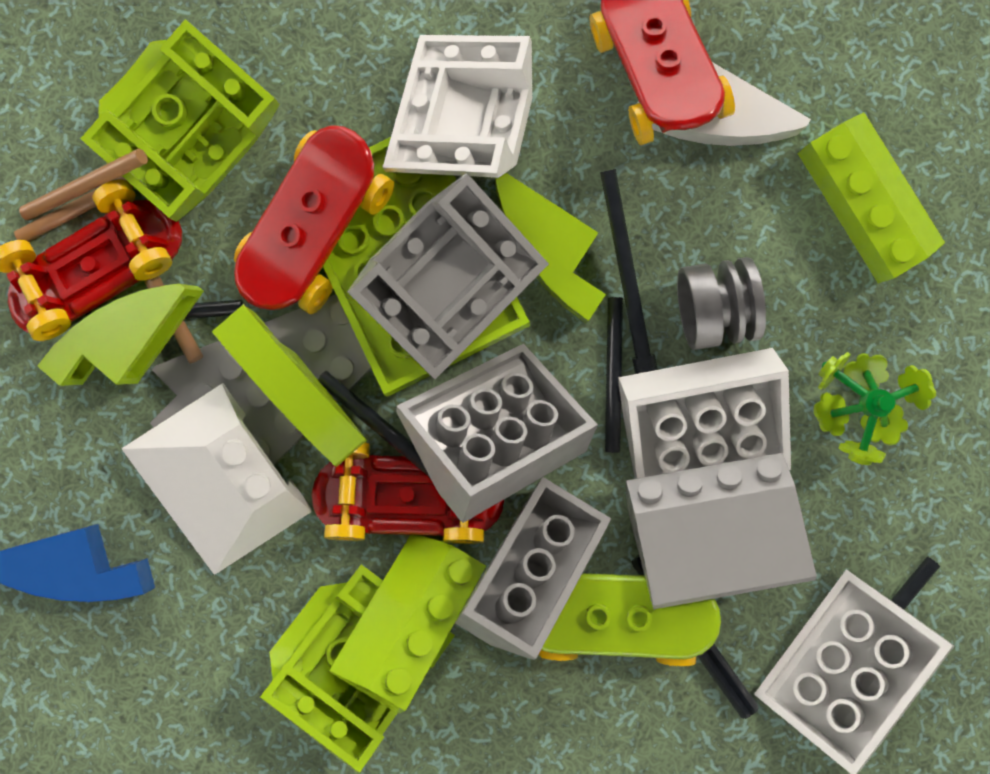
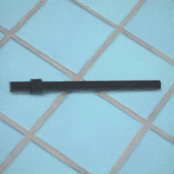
(643, 359)

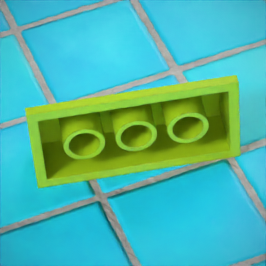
(871, 198)
(407, 621)

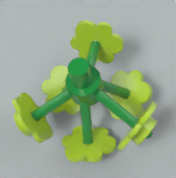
(882, 416)

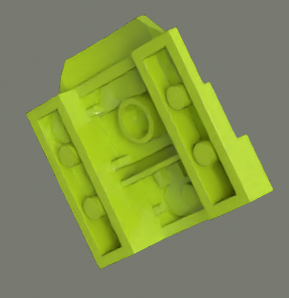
(187, 113)
(315, 699)

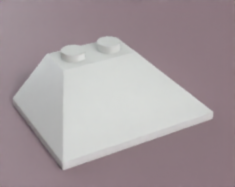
(463, 106)
(216, 479)

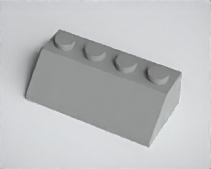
(534, 571)

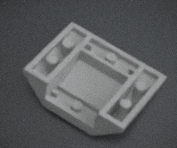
(447, 275)

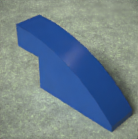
(72, 569)

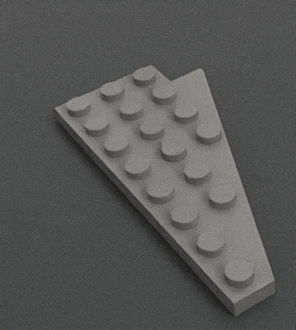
(319, 339)

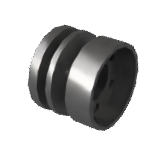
(729, 303)

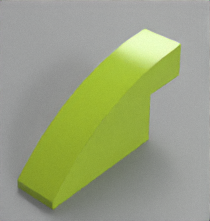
(558, 239)
(121, 336)
(289, 385)

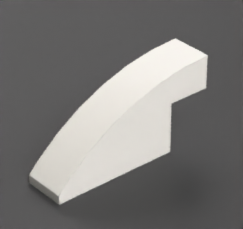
(755, 121)

